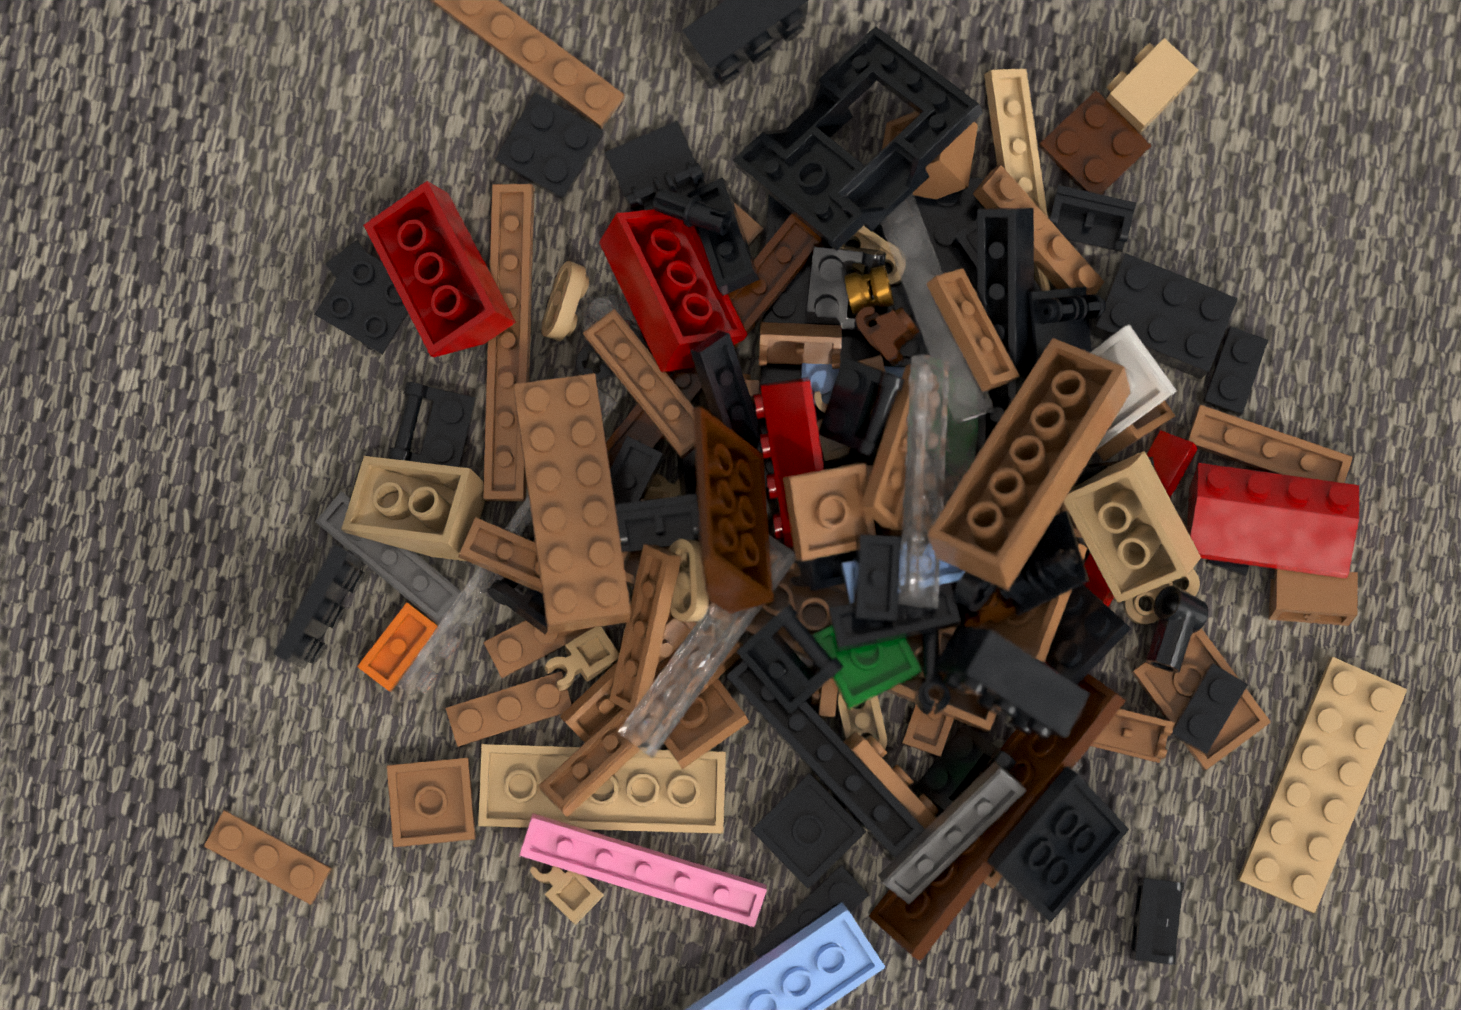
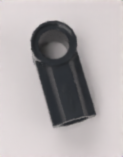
(1178, 617)

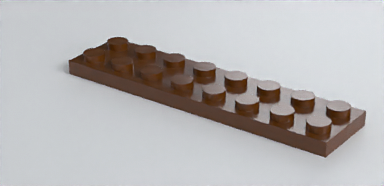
(1038, 765)

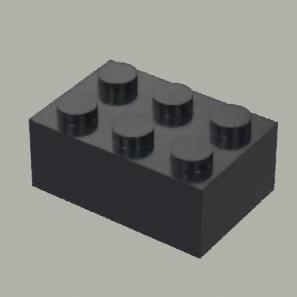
(740, 34)
(1169, 313)
(1010, 682)

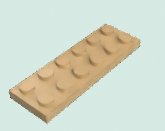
(1322, 785)
(639, 797)

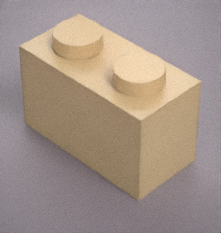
(1151, 85)

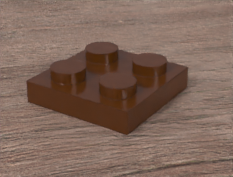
(1095, 145)

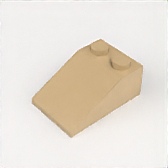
(415, 505)

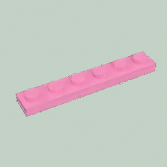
(643, 870)

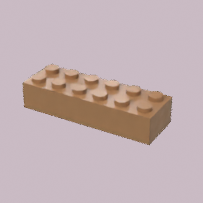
(1029, 463)
(572, 503)

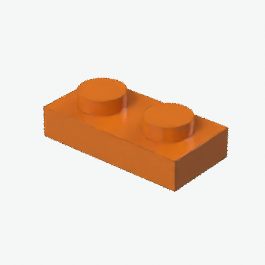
(397, 647)

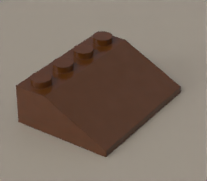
(732, 516)

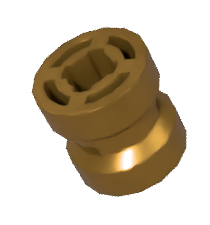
(859, 290)

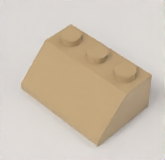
(1132, 528)

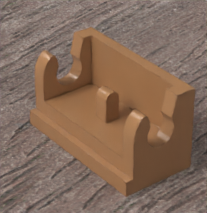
(800, 344)
(1313, 598)
(1135, 736)

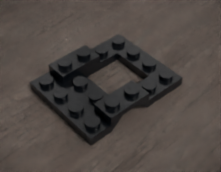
(824, 181)

